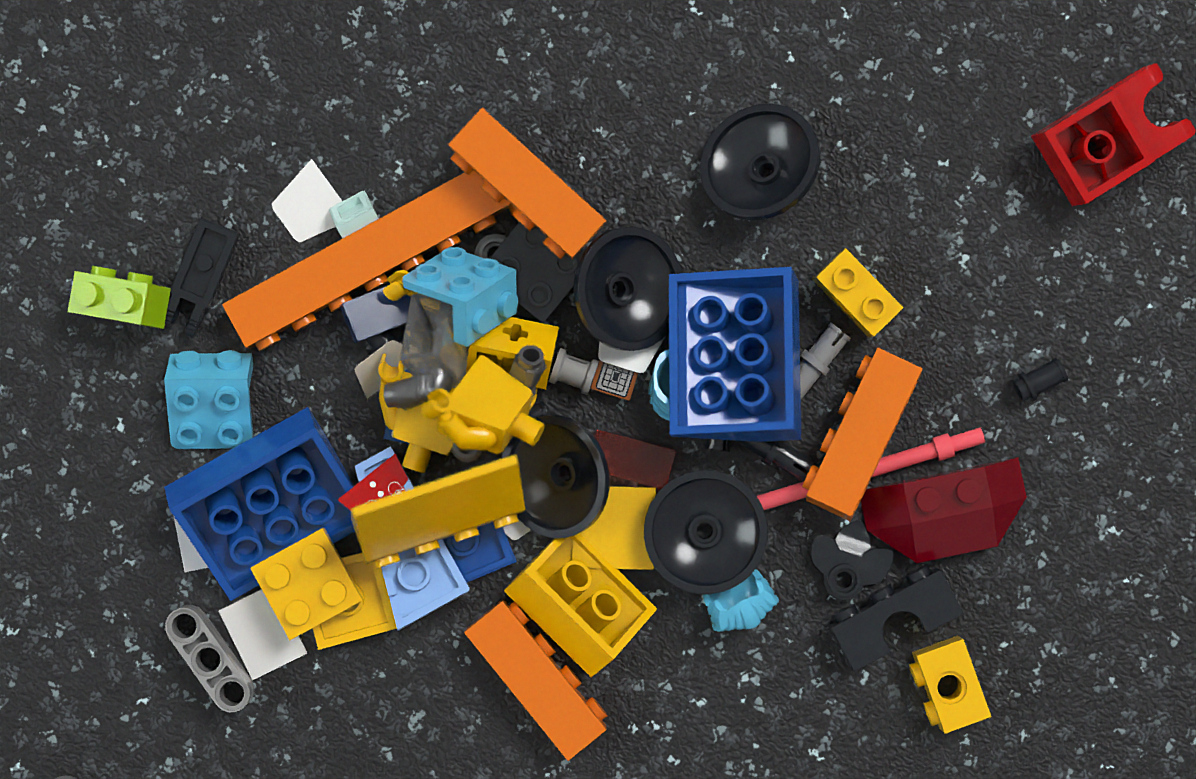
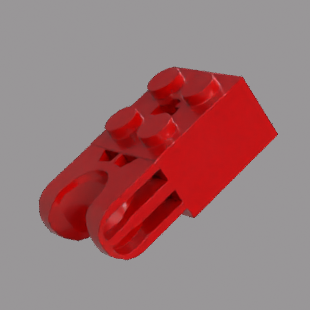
(1120, 131)

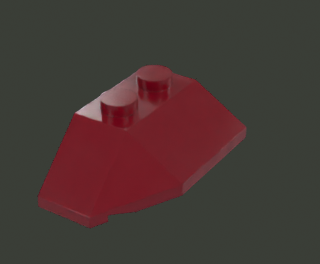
(946, 510)

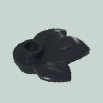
(850, 554)

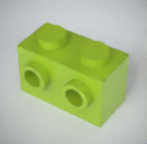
(119, 299)

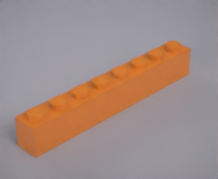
(363, 260)

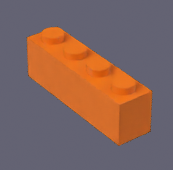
(527, 184)
(863, 433)
(536, 679)

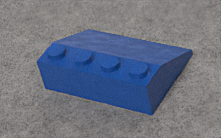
(735, 355)
(262, 499)

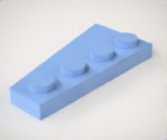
(420, 581)

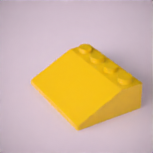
(438, 511)

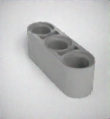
(208, 637)

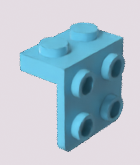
(476, 287)
(209, 399)

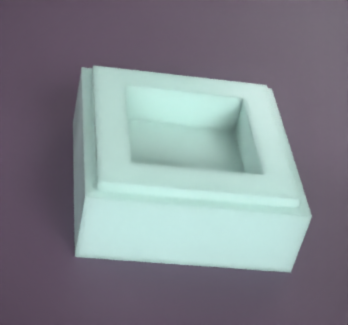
(353, 214)

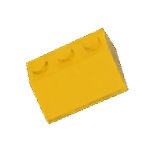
(579, 607)

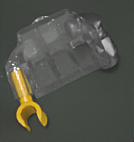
(426, 348)

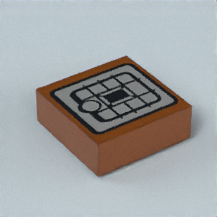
(614, 380)

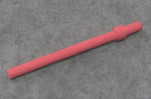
(941, 447)

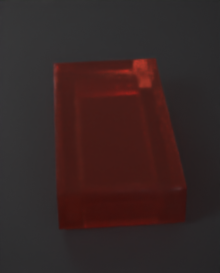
(636, 459)

